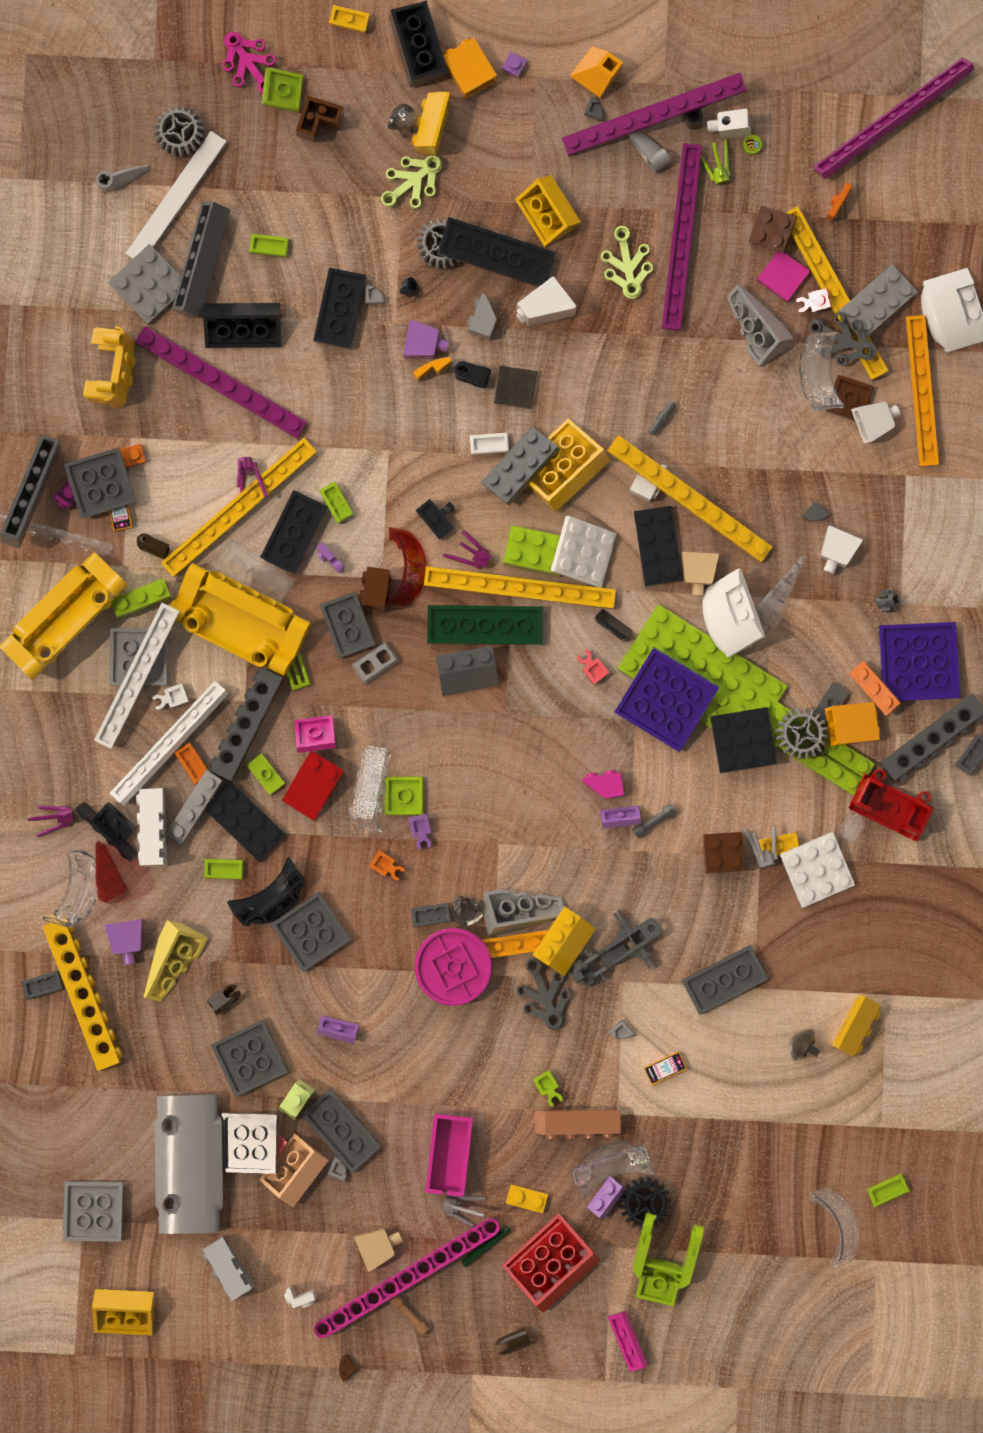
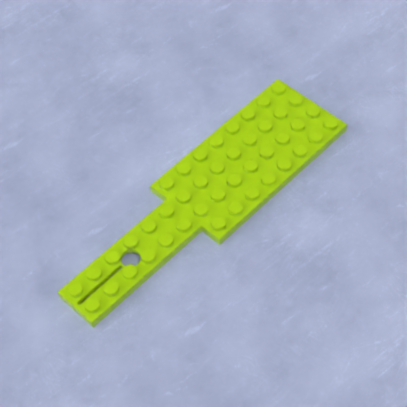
(740, 689)

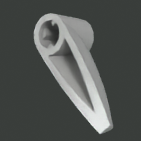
(650, 151)
(120, 178)

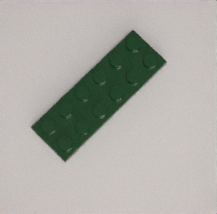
(484, 625)

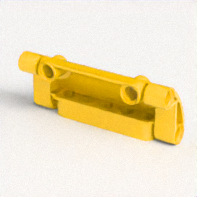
(62, 615)
(239, 619)

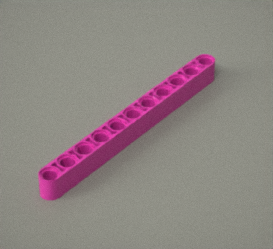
(397, 1280)

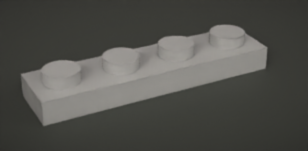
(194, 807)

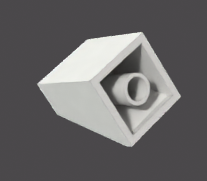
(545, 304)

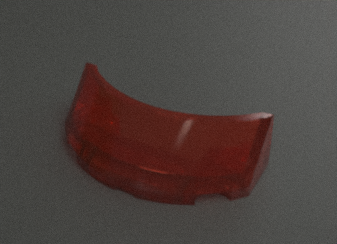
(414, 567)

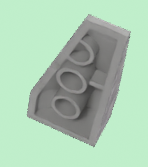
(762, 330)
(514, 911)

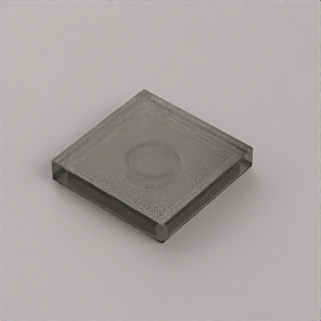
(515, 387)

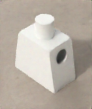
(738, 121)
(875, 420)
(838, 548)

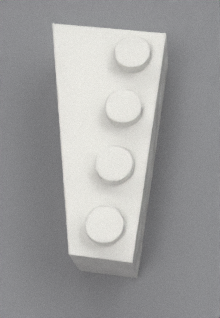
(152, 827)

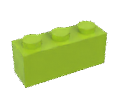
(141, 599)

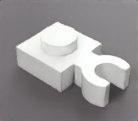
(174, 697)

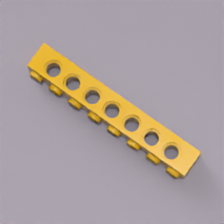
(66, 969)

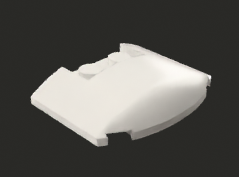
(952, 310)
(731, 614)

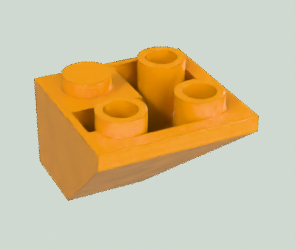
(597, 71)

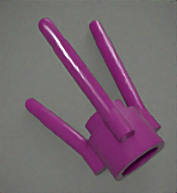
(245, 468)
(480, 557)
(63, 815)

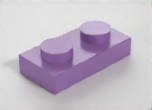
(620, 817)
(337, 1029)
(606, 1197)

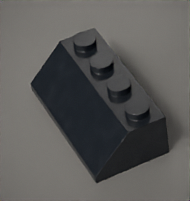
(417, 43)
(242, 325)

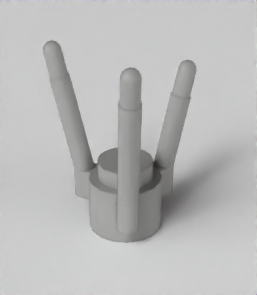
(764, 858)
(452, 1205)

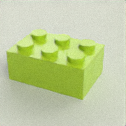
(531, 550)

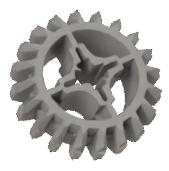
(186, 128)
(429, 255)
(810, 737)

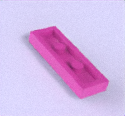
(627, 1341)

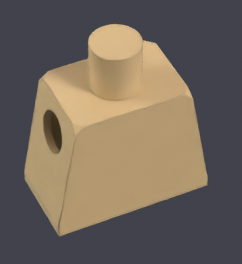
(698, 570)
(377, 1247)

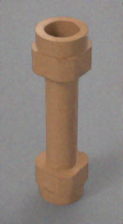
(397, 1302)

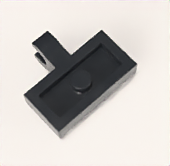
(436, 518)

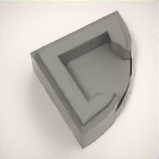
(373, 295)
(621, 1030)
(338, 1169)

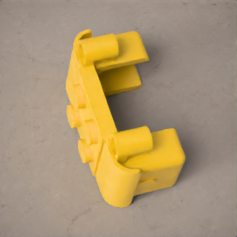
(113, 392)

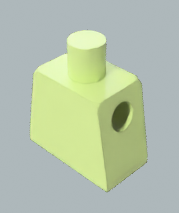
(296, 1099)

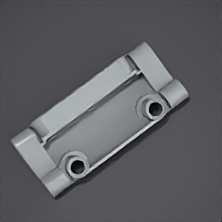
(188, 1164)

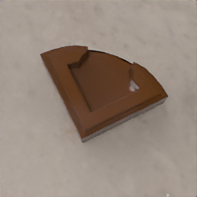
(346, 1367)

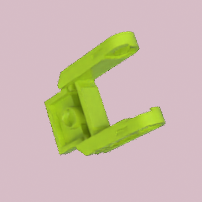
(659, 1278)

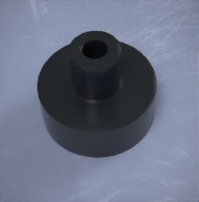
(409, 287)

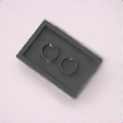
(347, 625)

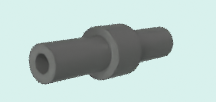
(662, 418)

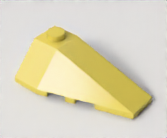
(173, 953)

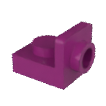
(65, 497)

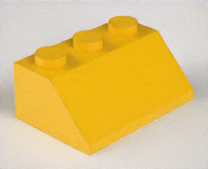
(431, 123)
(547, 210)
(564, 941)
(856, 1026)
(123, 1312)

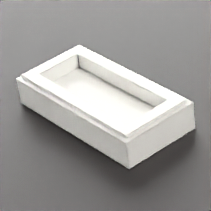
(489, 444)

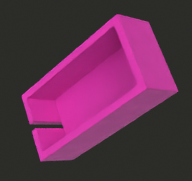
(449, 1154)

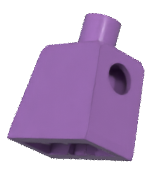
(423, 342)
(126, 939)

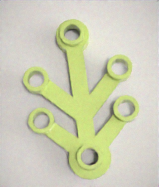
(413, 179)
(627, 265)

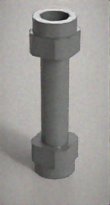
(640, 830)

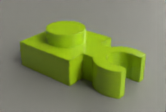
(546, 1084)

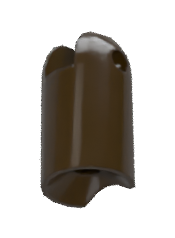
(152, 546)
(223, 1000)
(514, 1340)

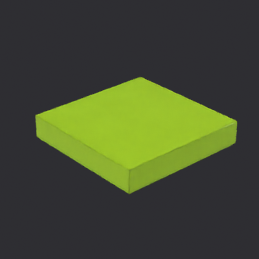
(282, 90)
(404, 796)

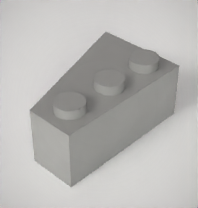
(227, 1268)

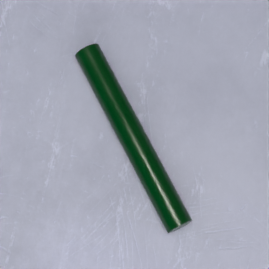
(486, 1246)

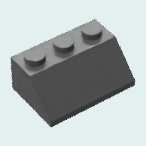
(467, 670)

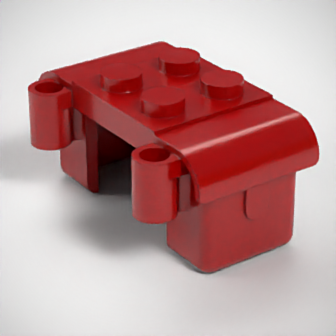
(891, 807)

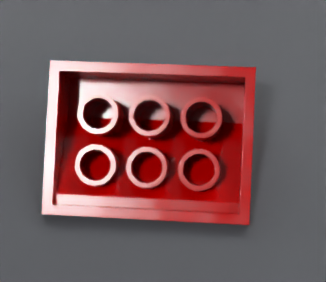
(550, 1263)

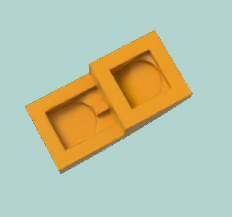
(437, 366)

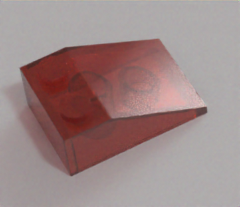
(108, 879)

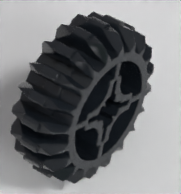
(633, 1191)

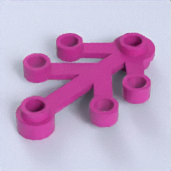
(246, 59)

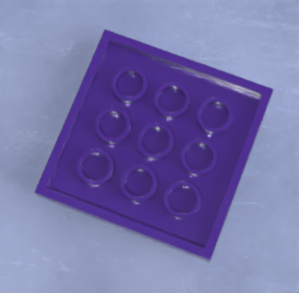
(920, 660)
(666, 699)

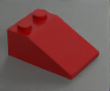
(313, 785)

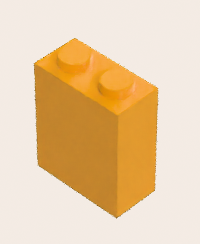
(469, 68)
(852, 724)

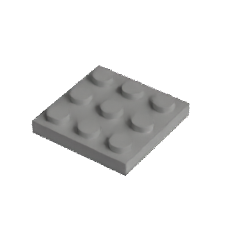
(147, 283)
(123, 649)
(93, 1211)

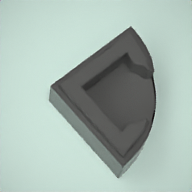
(594, 110)
(815, 513)

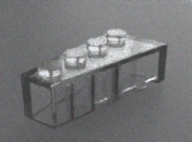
(370, 788)

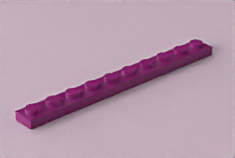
(654, 114)
(893, 118)
(681, 237)
(220, 382)

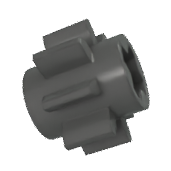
(887, 600)

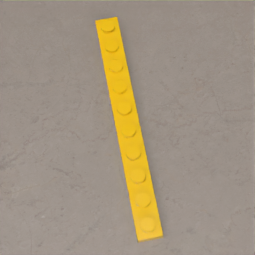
(827, 278)
(689, 498)
(238, 508)
(519, 587)

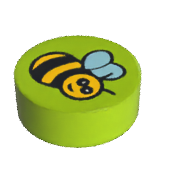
(752, 144)

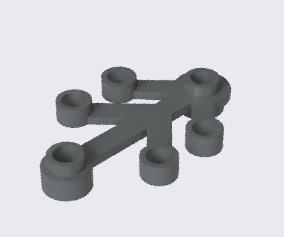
(846, 339)
(545, 997)

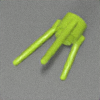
(721, 174)

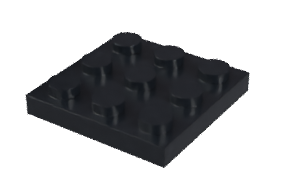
(743, 740)

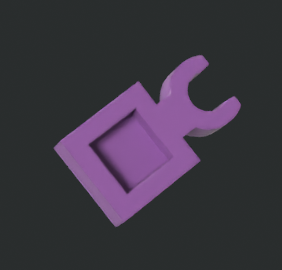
(325, 554)
(420, 827)

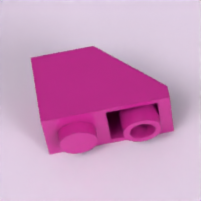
(605, 785)

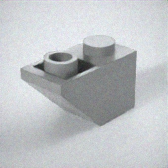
(484, 319)

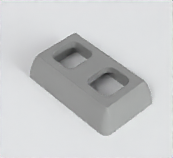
(379, 668)

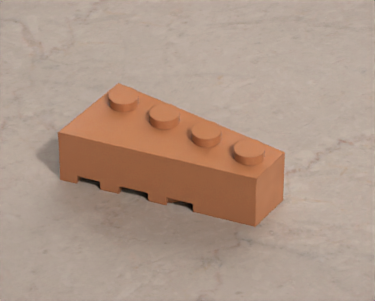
(577, 1122)

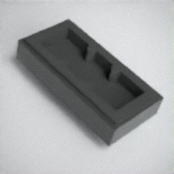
(833, 697)
(972, 756)
(431, 915)
(42, 985)

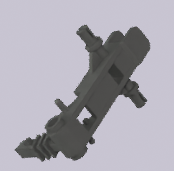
(617, 951)

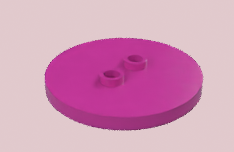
(453, 966)

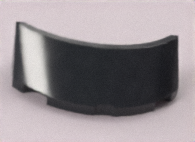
(273, 900)

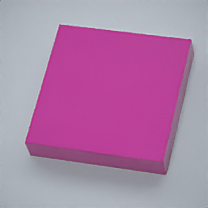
(783, 275)
(315, 734)

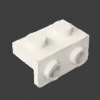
(305, 1299)

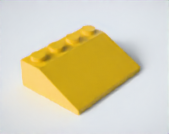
(570, 468)

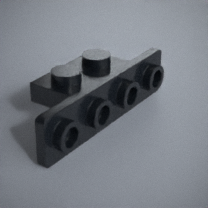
(111, 826)

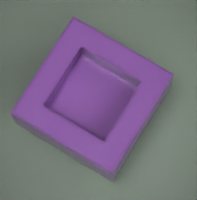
(514, 65)

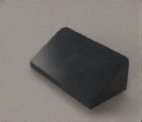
(613, 625)

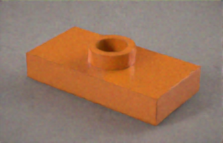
(838, 201)
(191, 762)

